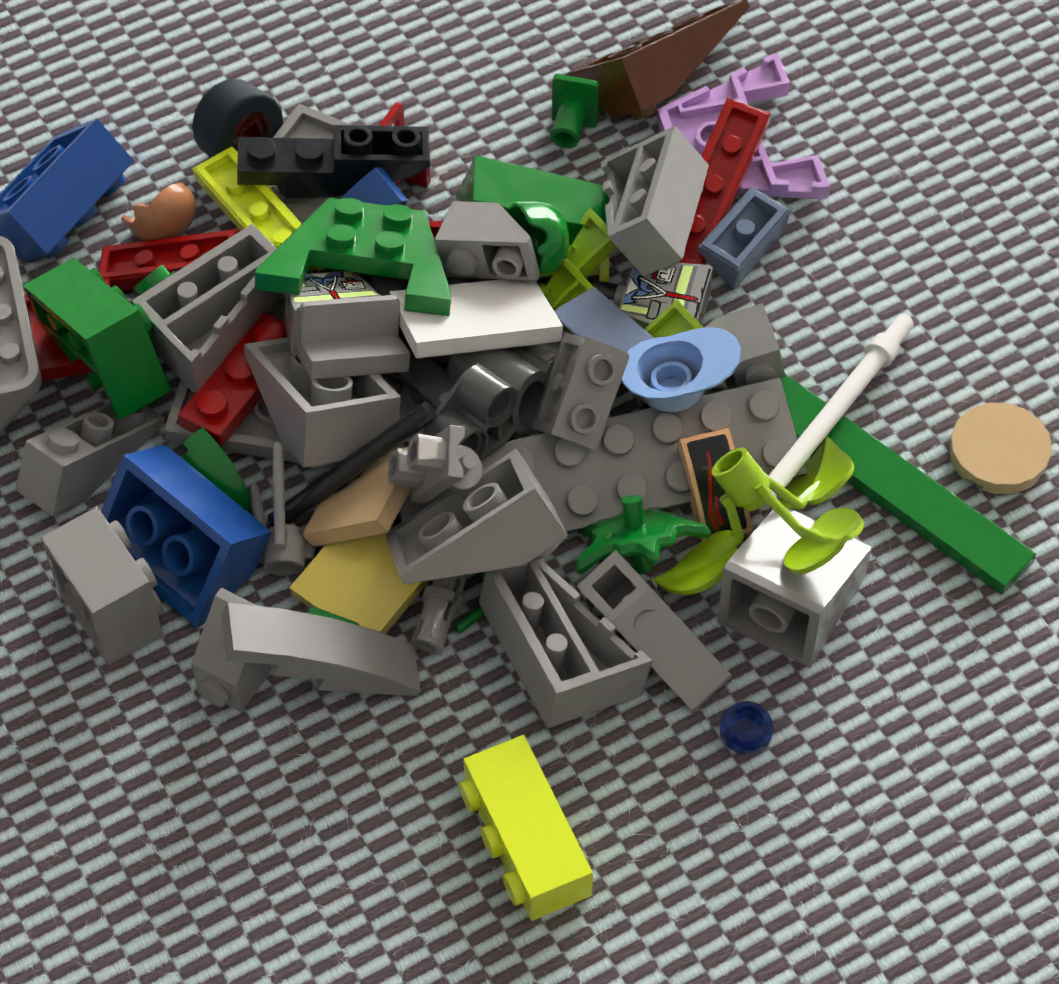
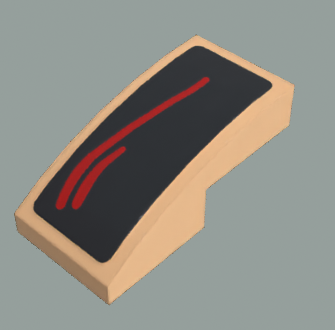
(698, 457)

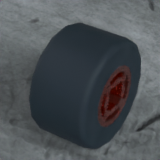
(231, 112)

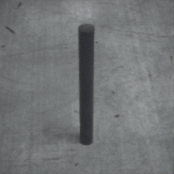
(357, 462)

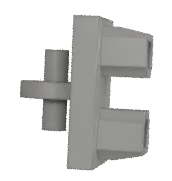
(435, 465)

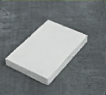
(482, 319)

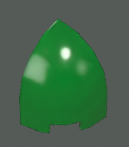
(214, 464)

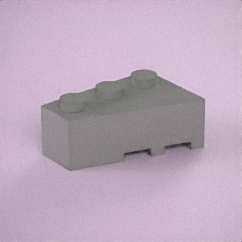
(653, 199)
(208, 306)
(558, 645)

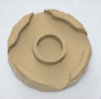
(1000, 448)

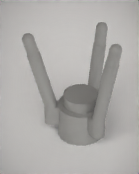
(286, 548)

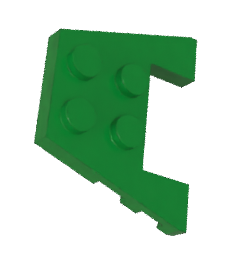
(367, 241)

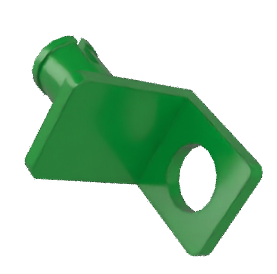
(573, 106)

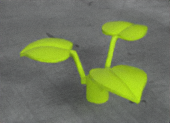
(751, 488)

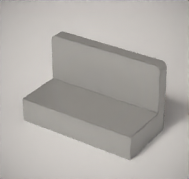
(351, 337)

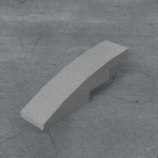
(320, 648)

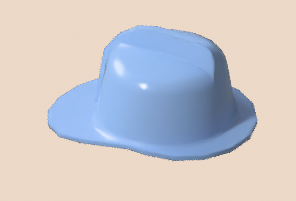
(678, 368)

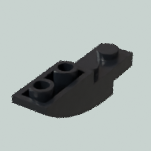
(332, 165)

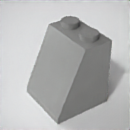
(784, 608)

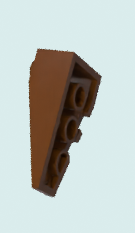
(658, 64)

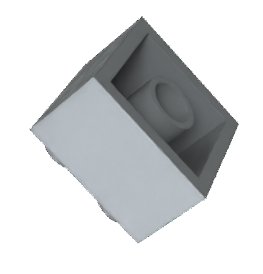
(104, 584)

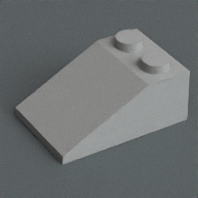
(320, 417)
(484, 529)

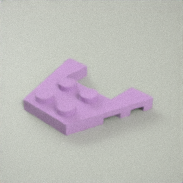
(697, 115)

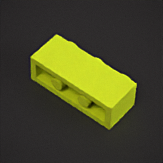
(525, 828)

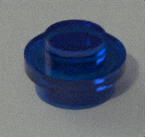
(746, 728)

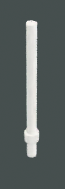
(878, 355)

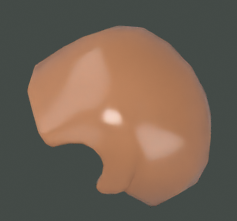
(165, 217)

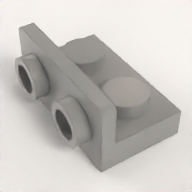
(580, 390)

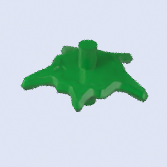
(636, 534)

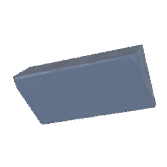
(744, 236)
(601, 320)

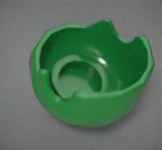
(547, 233)

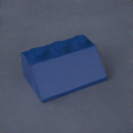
(61, 189)
(184, 530)

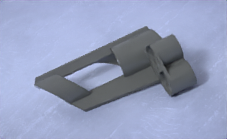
(480, 390)

